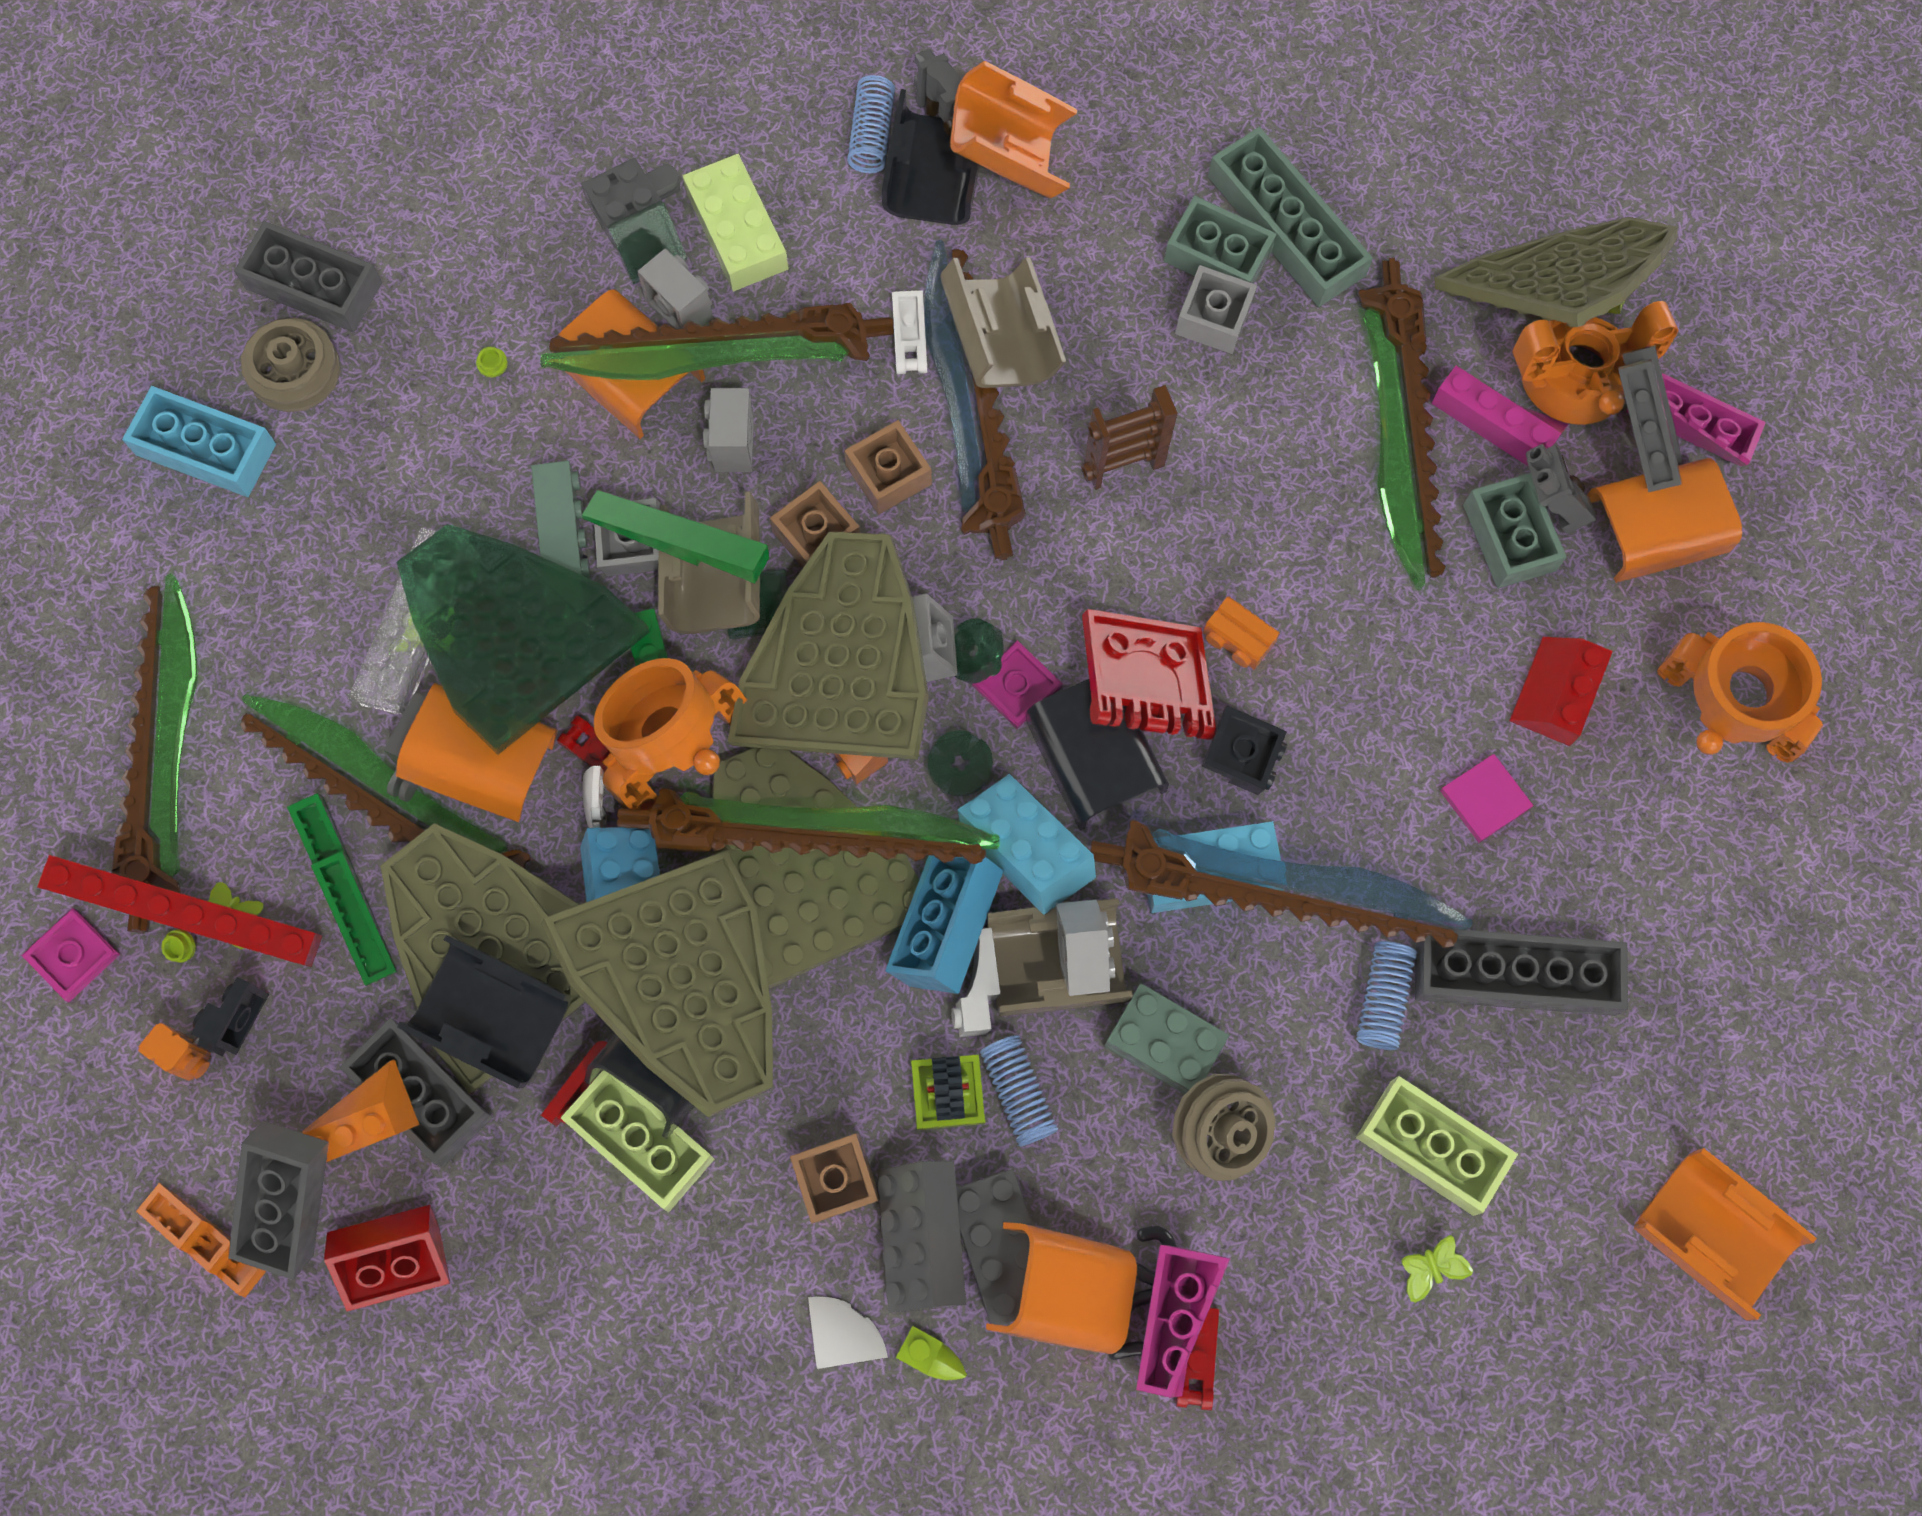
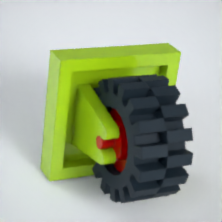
(948, 1092)

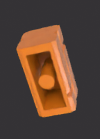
(1240, 633)
(175, 1052)

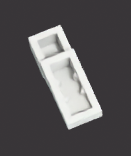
(972, 1012)

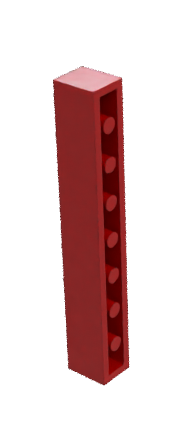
(179, 911)

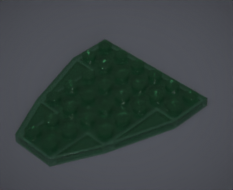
(509, 629)

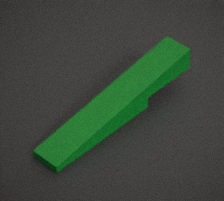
(679, 536)
(342, 888)

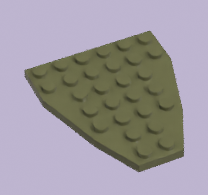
(1567, 273)
(839, 659)
(479, 896)
(810, 902)
(678, 978)

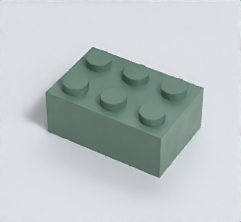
(1219, 242)
(1514, 531)
(1166, 1040)

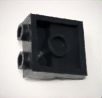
(1245, 750)
(229, 1025)

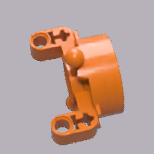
(1577, 391)
(1773, 656)
(660, 720)

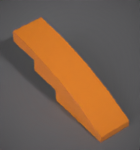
(198, 1238)

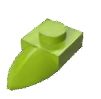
(930, 1356)

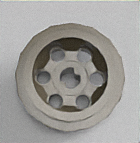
(285, 348)
(1237, 1135)

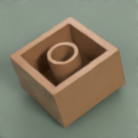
(888, 467)
(808, 520)
(835, 1178)

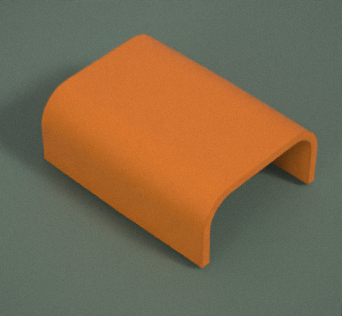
(1008, 127)
(622, 398)
(1673, 523)
(456, 762)
(1721, 1231)
(1073, 1292)

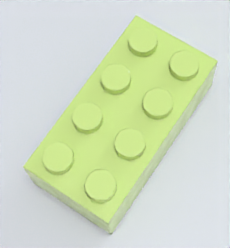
(735, 222)
(630, 1137)
(1437, 1146)

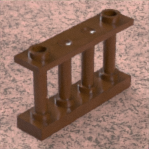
(1130, 437)

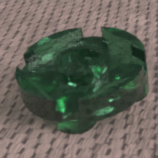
(988, 655)
(970, 748)

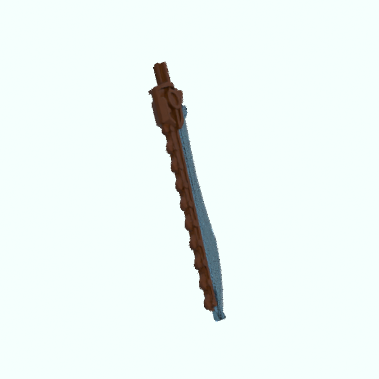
(998, 483)
(1172, 874)

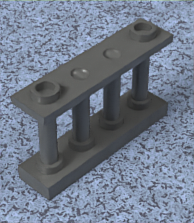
(1651, 418)

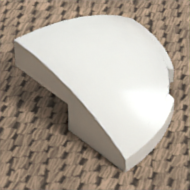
(593, 797)
(842, 1334)

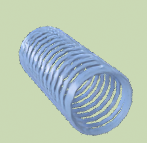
(868, 149)
(1404, 954)
(1027, 1136)

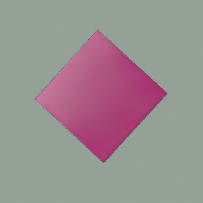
(1018, 684)
(1486, 798)
(70, 955)

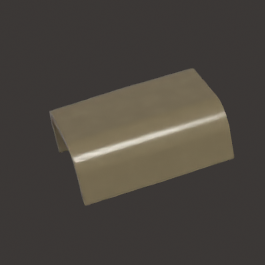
(1004, 326)
(705, 597)
(1031, 967)

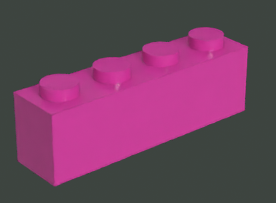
(1495, 416)
(1712, 423)
(1178, 1307)

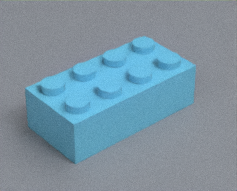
(199, 441)
(1252, 840)
(1034, 846)

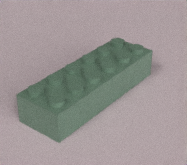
(1276, 196)

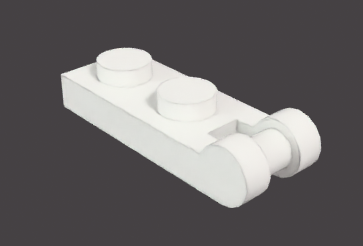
(909, 331)

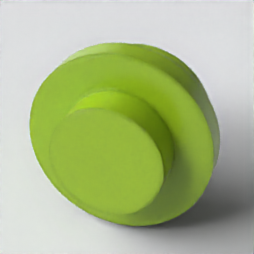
(491, 362)
(178, 946)

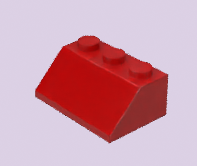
(1561, 687)
(386, 1258)

